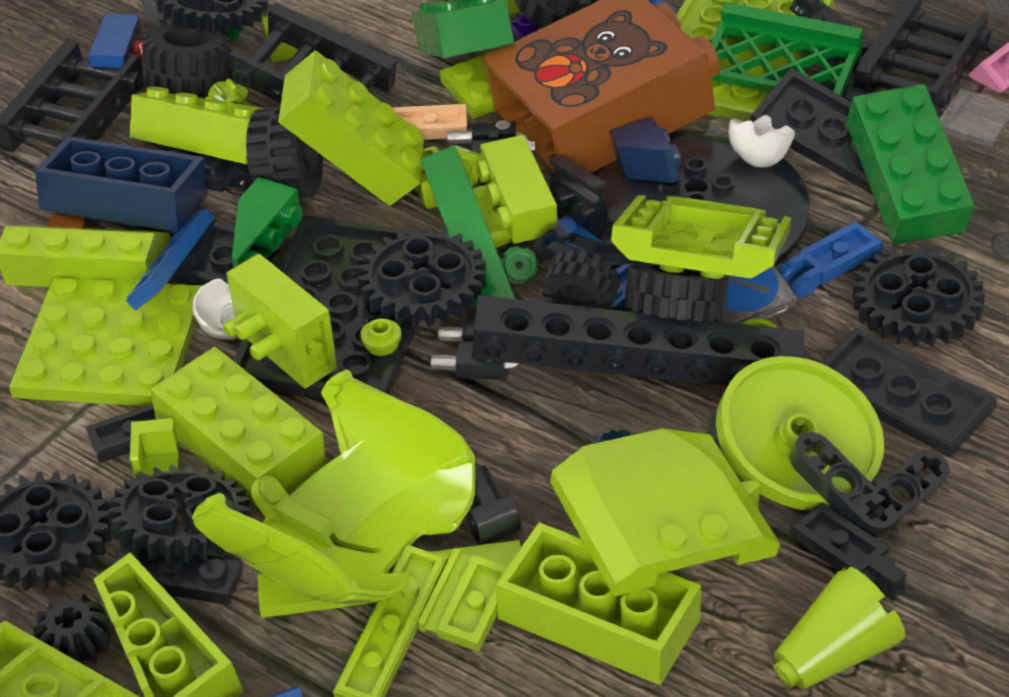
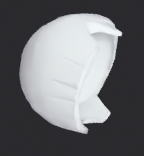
(759, 142)

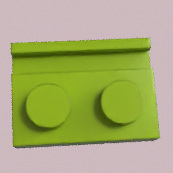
(463, 600)

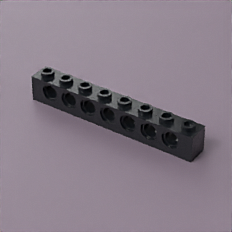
(624, 341)

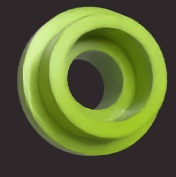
(381, 336)

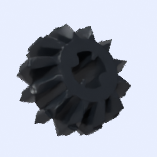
(75, 628)

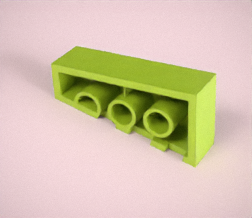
(191, 123)
(160, 639)

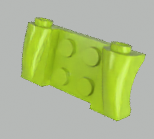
(40, 670)

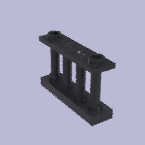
(307, 36)
(899, 36)
(57, 80)

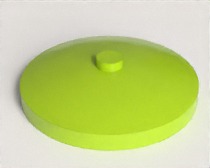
(777, 403)

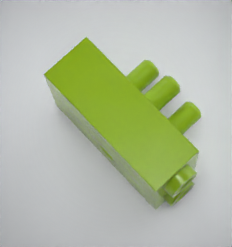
(280, 321)

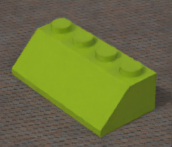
(38, 253)

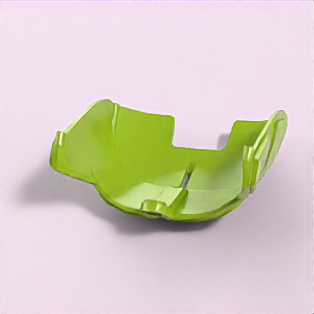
(390, 484)

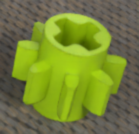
(229, 92)

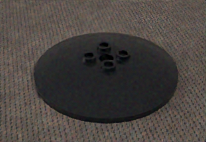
(722, 177)

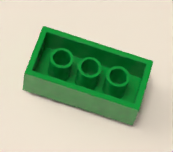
(461, 26)
(909, 164)

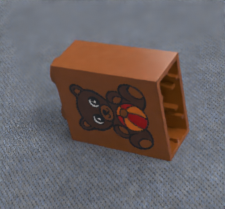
(599, 74)

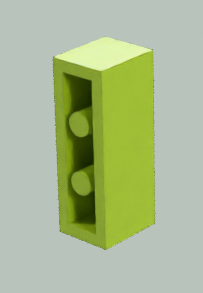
(516, 188)

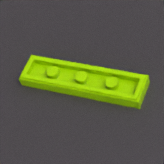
(391, 628)

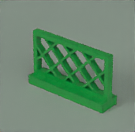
(788, 34)

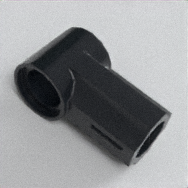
(491, 512)

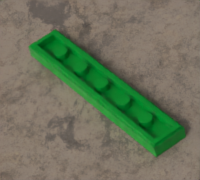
(464, 216)

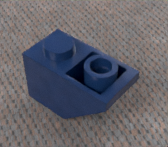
(646, 152)

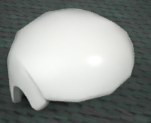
(213, 308)

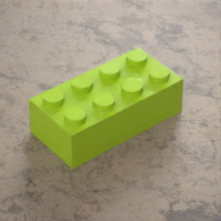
(352, 128)
(238, 423)
(564, 598)

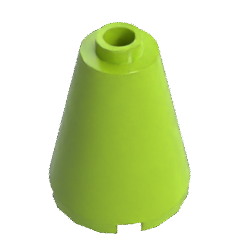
(838, 631)

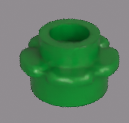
(528, 260)

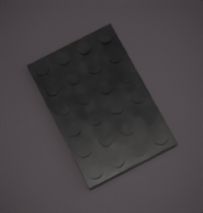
(325, 264)

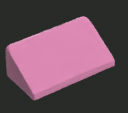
(994, 70)

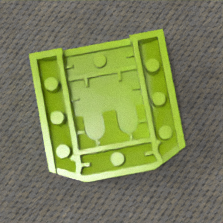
(700, 236)
(659, 507)

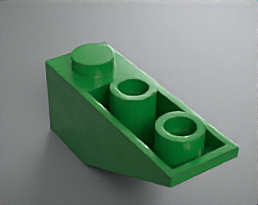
(264, 219)

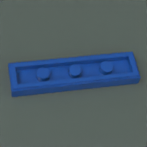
(169, 259)

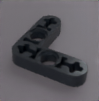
(865, 496)

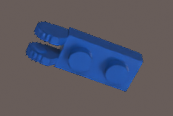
(830, 258)

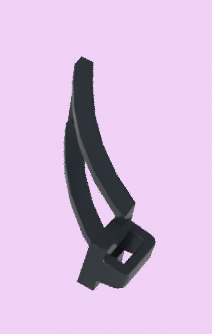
(606, 251)

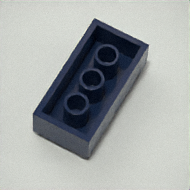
(121, 184)

